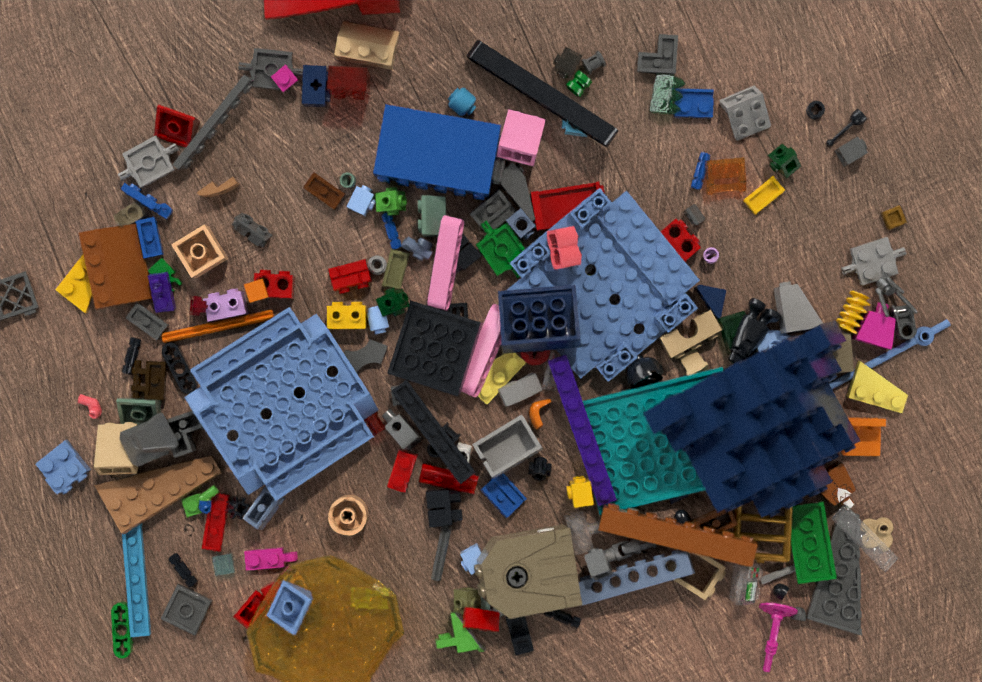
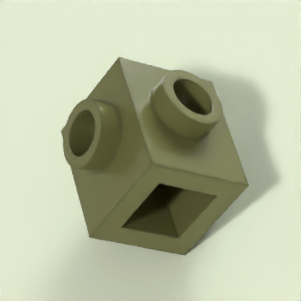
(466, 597)

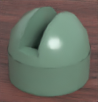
(344, 180)

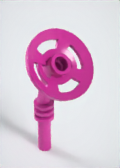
(777, 613)

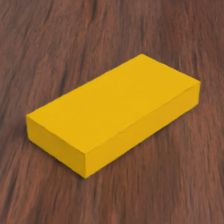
(764, 195)

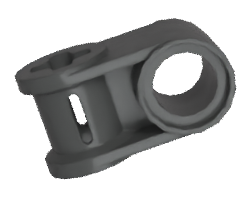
(903, 319)

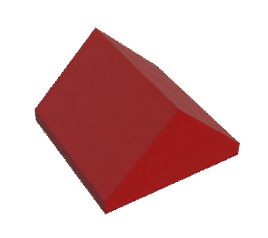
(175, 126)

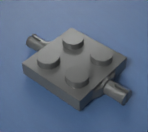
(265, 64)

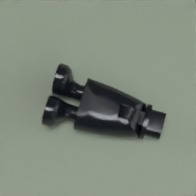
(751, 331)

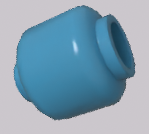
(462, 101)

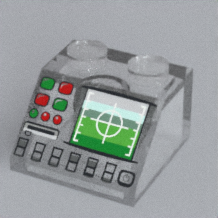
(744, 584)

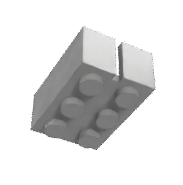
(507, 446)

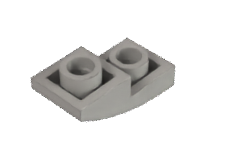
(520, 390)

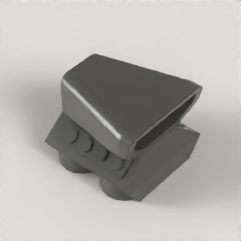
(148, 440)

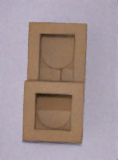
(213, 190)

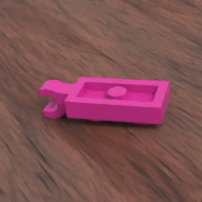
(268, 558)

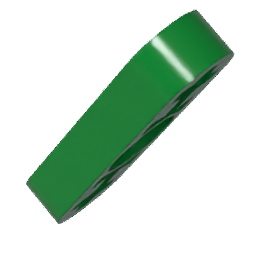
(127, 643)

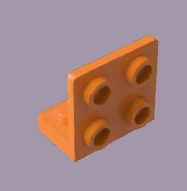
(869, 434)

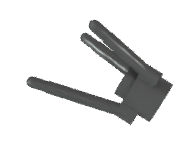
(888, 287)

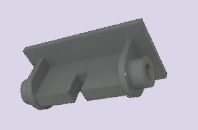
(259, 234)

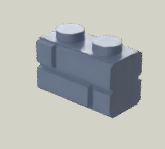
(262, 509)

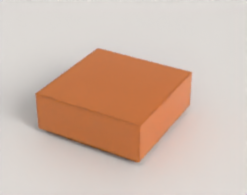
(256, 290)

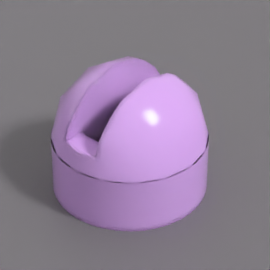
(708, 252)

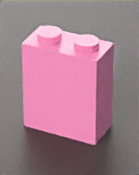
(520, 137)

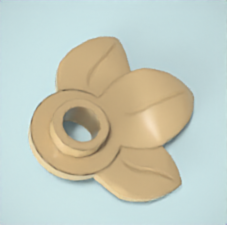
(884, 535)

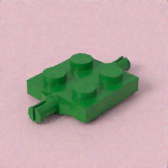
(500, 247)

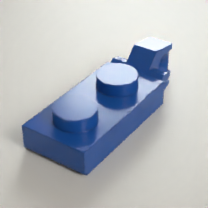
(148, 200)

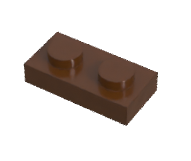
(324, 191)

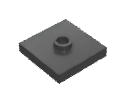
(186, 609)

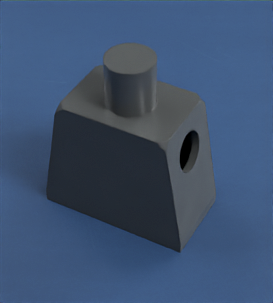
(407, 436)

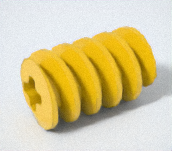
(853, 312)

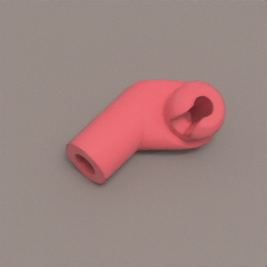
(93, 406)

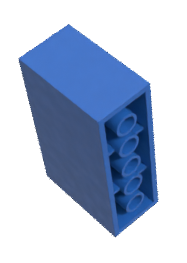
(436, 152)

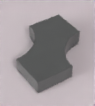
(371, 353)

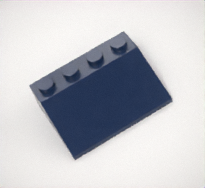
(539, 319)

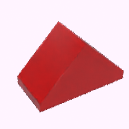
(247, 611)

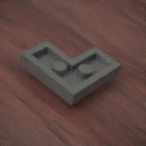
(664, 60)

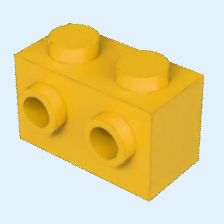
(347, 316)
(580, 491)

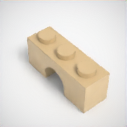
(705, 327)

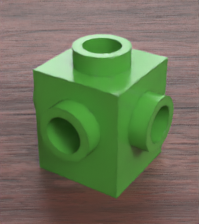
(391, 201)

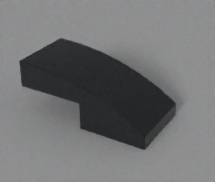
(520, 635)

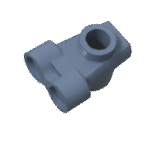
(420, 249)

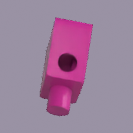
(876, 329)

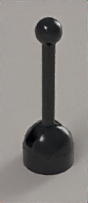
(856, 118)

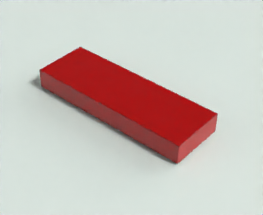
(444, 478)
(216, 523)

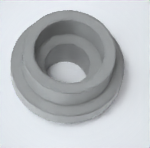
(372, 269)

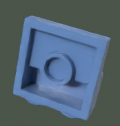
(63, 468)

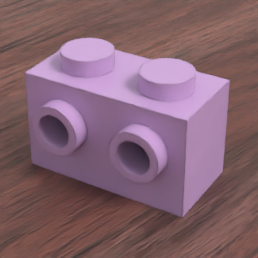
(226, 305)

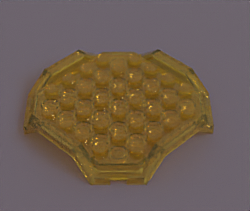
(342, 633)

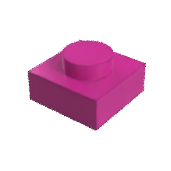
(284, 78)

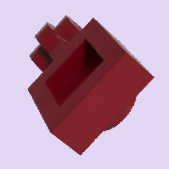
(197, 306)

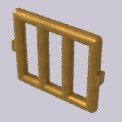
(785, 539)

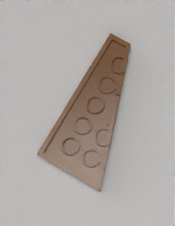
(148, 493)

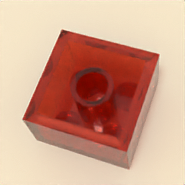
(348, 82)

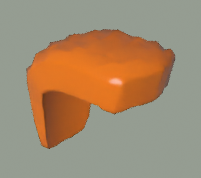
(534, 413)

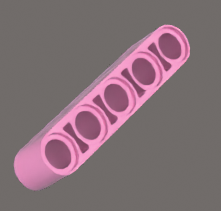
(445, 262)
(484, 353)

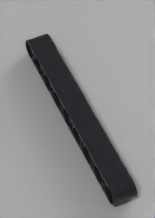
(542, 93)

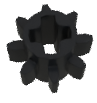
(539, 469)
(232, 505)

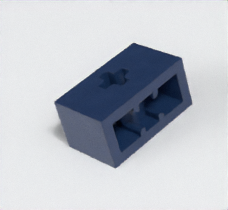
(312, 75)

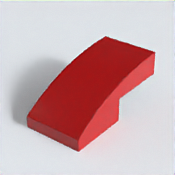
(481, 619)

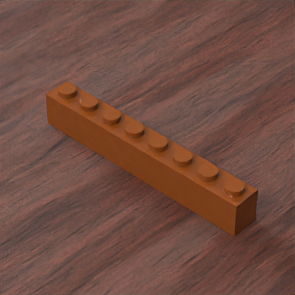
(678, 535)

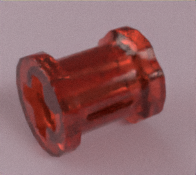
(375, 423)

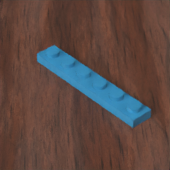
(136, 582)

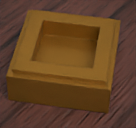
(893, 217)

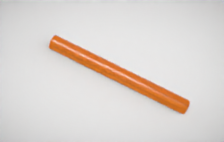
(217, 326)

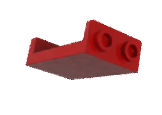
(554, 204)

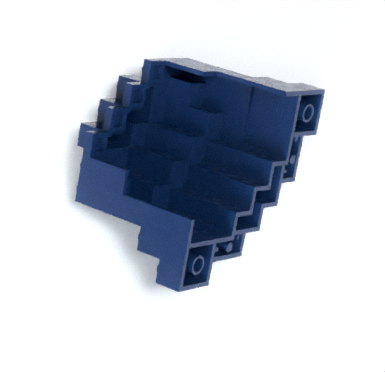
(763, 424)

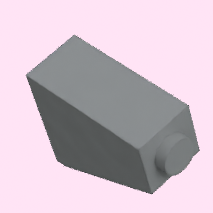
(794, 309)

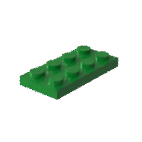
(811, 544)

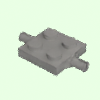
(148, 161)
(873, 260)

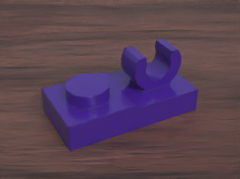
(161, 292)

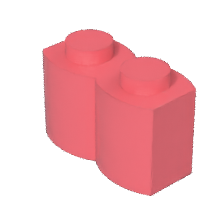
(564, 247)

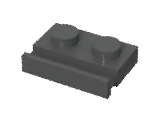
(494, 209)

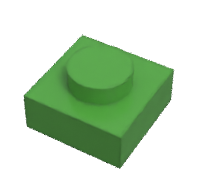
(191, 505)

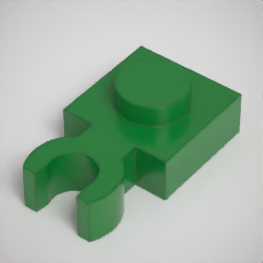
(162, 266)

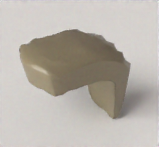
(130, 214)

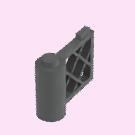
(26, 310)

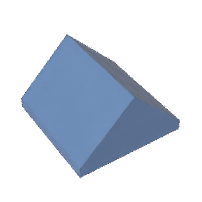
(290, 606)

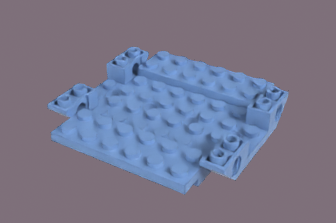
(630, 262)
(261, 374)

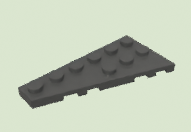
(838, 600)

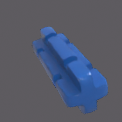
(700, 171)
(391, 231)

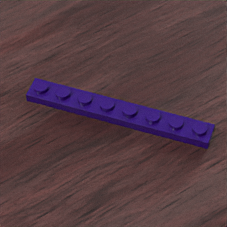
(582, 430)

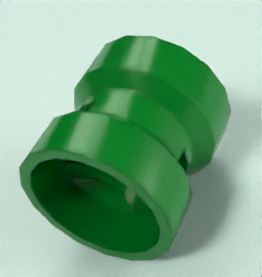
(578, 83)

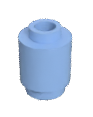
(376, 321)

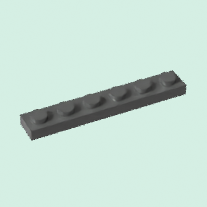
(209, 128)

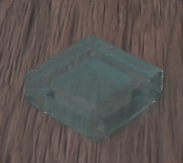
(223, 564)

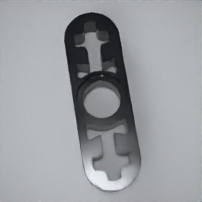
(181, 383)

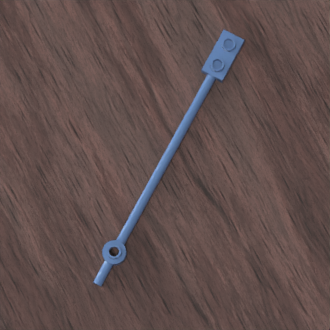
(917, 339)

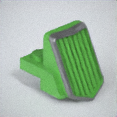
(462, 638)

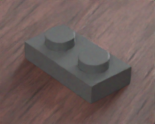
(147, 321)

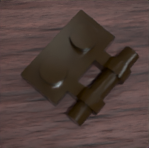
(154, 380)

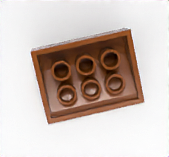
(115, 266)

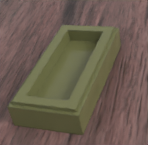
(395, 269)

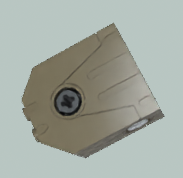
(544, 570)

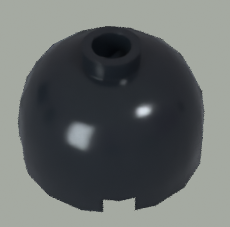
(644, 372)

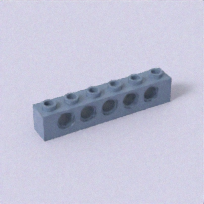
(683, 568)

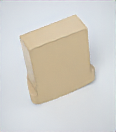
(693, 362)

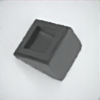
(694, 215)

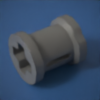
(593, 62)

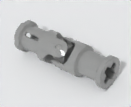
(627, 548)

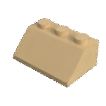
(366, 45)

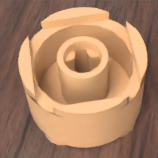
(344, 525)

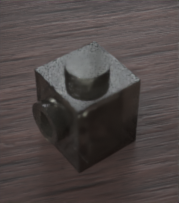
(567, 63)

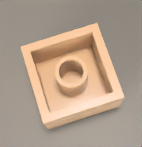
(199, 251)

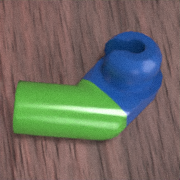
(205, 499)

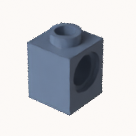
(517, 216)

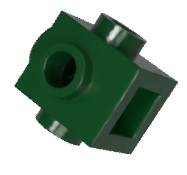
(784, 160)
(393, 302)

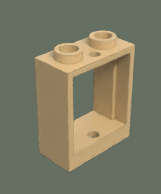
(709, 588)

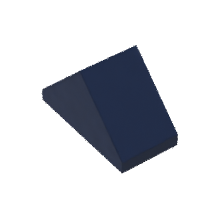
(712, 298)

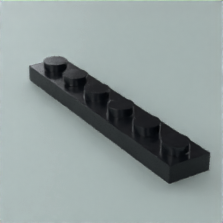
(433, 432)

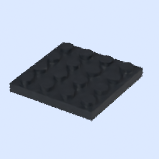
(435, 348)

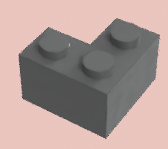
(182, 427)

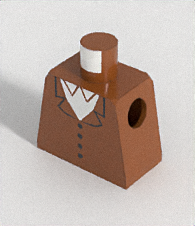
(840, 487)

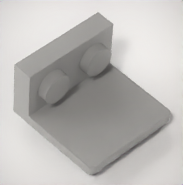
(746, 112)

